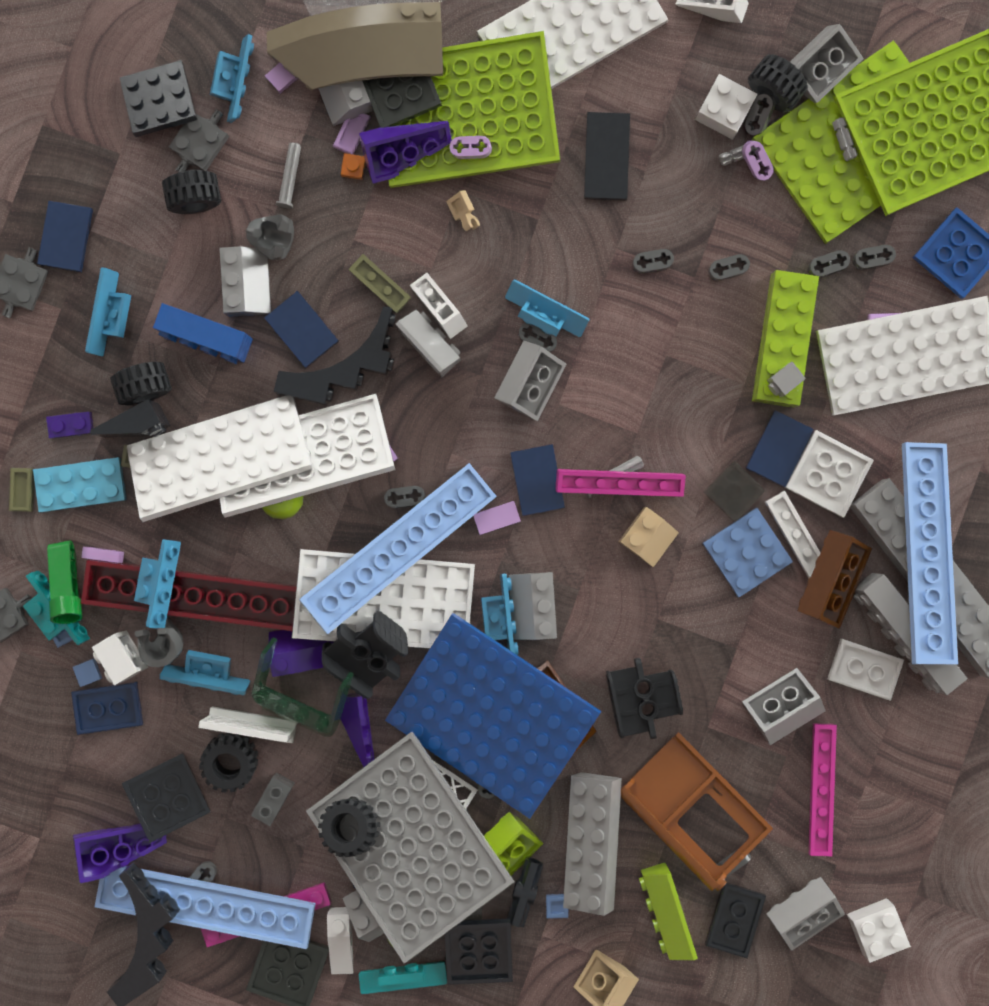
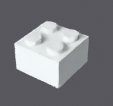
(726, 106)
(119, 657)
(878, 930)

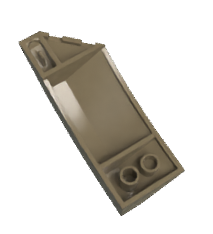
(361, 44)

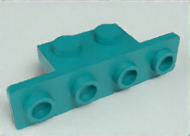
(39, 611)
(402, 977)

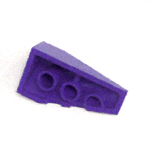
(398, 147)
(295, 654)
(357, 725)
(109, 849)

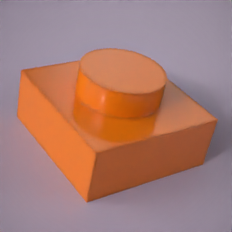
(353, 166)

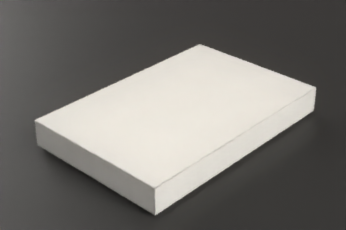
(865, 669)

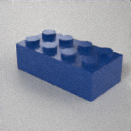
(198, 331)

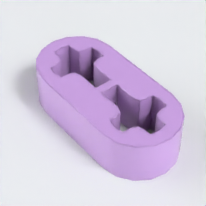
(470, 141)
(752, 162)
(102, 554)

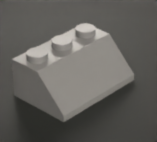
(826, 61)
(345, 101)
(244, 281)
(429, 342)
(530, 380)
(533, 606)
(784, 706)
(805, 913)

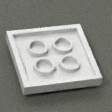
(829, 473)

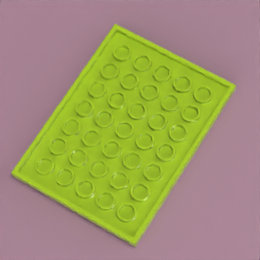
(493, 92)
(923, 123)
(811, 161)

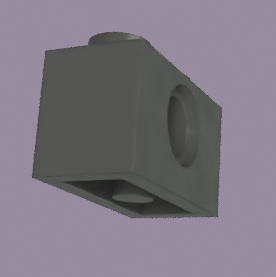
(273, 799)

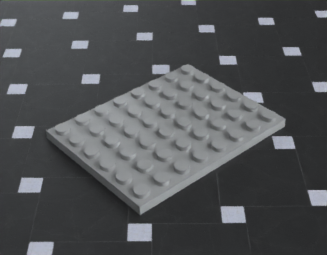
(429, 855)

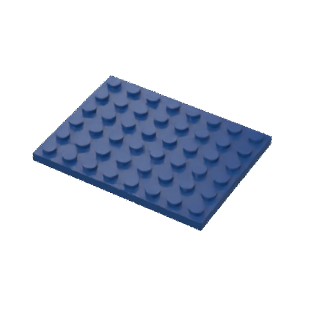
(492, 715)

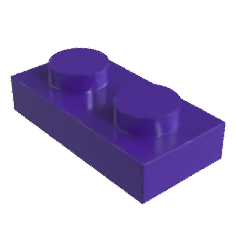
(69, 425)

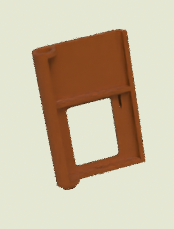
(670, 787)

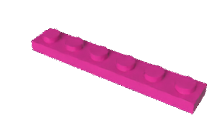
(620, 482)
(822, 789)
(316, 894)

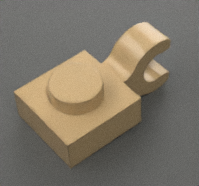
(461, 210)

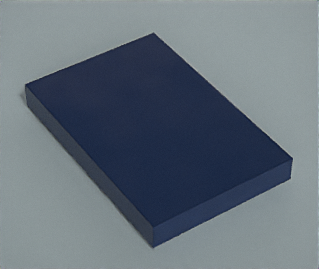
(65, 236)
(301, 329)
(779, 448)
(536, 479)
(107, 708)

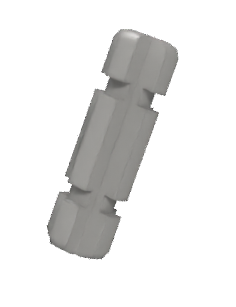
(844, 139)
(734, 155)

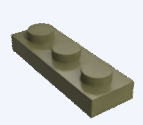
(379, 283)

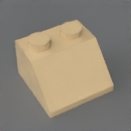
(648, 536)
(605, 981)

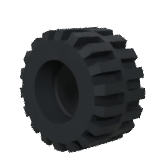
(780, 79)
(191, 192)
(140, 383)
(219, 775)
(332, 833)

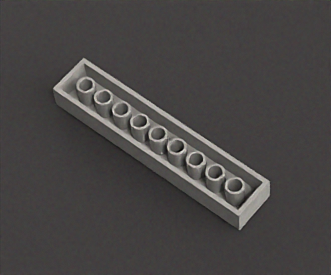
(883, 515)

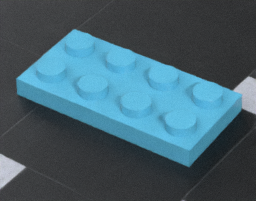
(79, 484)

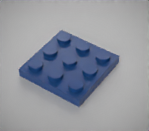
(956, 253)

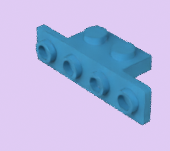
(230, 76)
(544, 311)
(108, 313)
(156, 583)
(497, 615)
(207, 672)

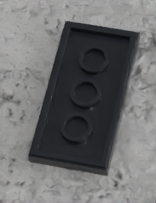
(607, 156)

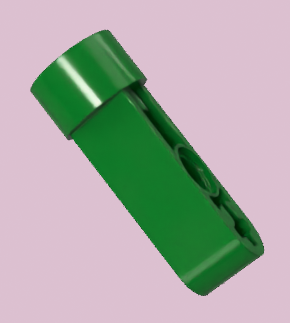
(65, 602)

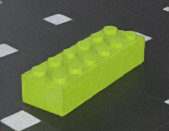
(785, 333)

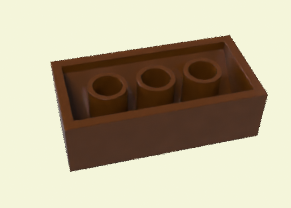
(834, 579)

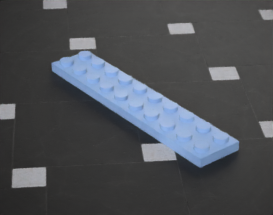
(397, 549)
(929, 554)
(219, 907)

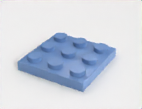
(747, 552)

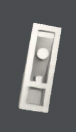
(719, 9)
(439, 305)
(340, 940)

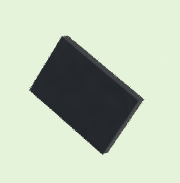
(735, 920)

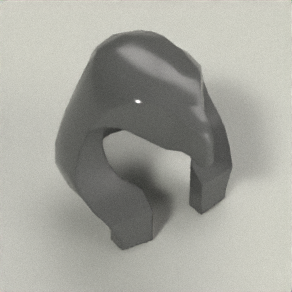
(271, 235)
(164, 648)

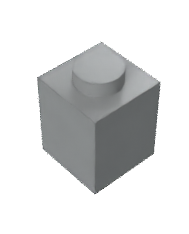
(785, 380)

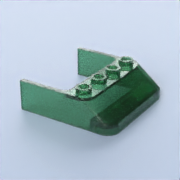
(292, 709)

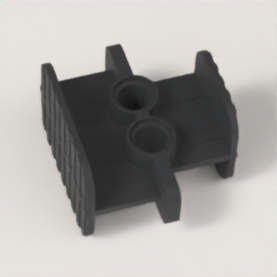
(366, 653)
(628, 702)

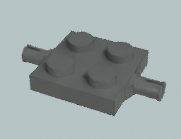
(199, 142)
(20, 282)
(11, 614)

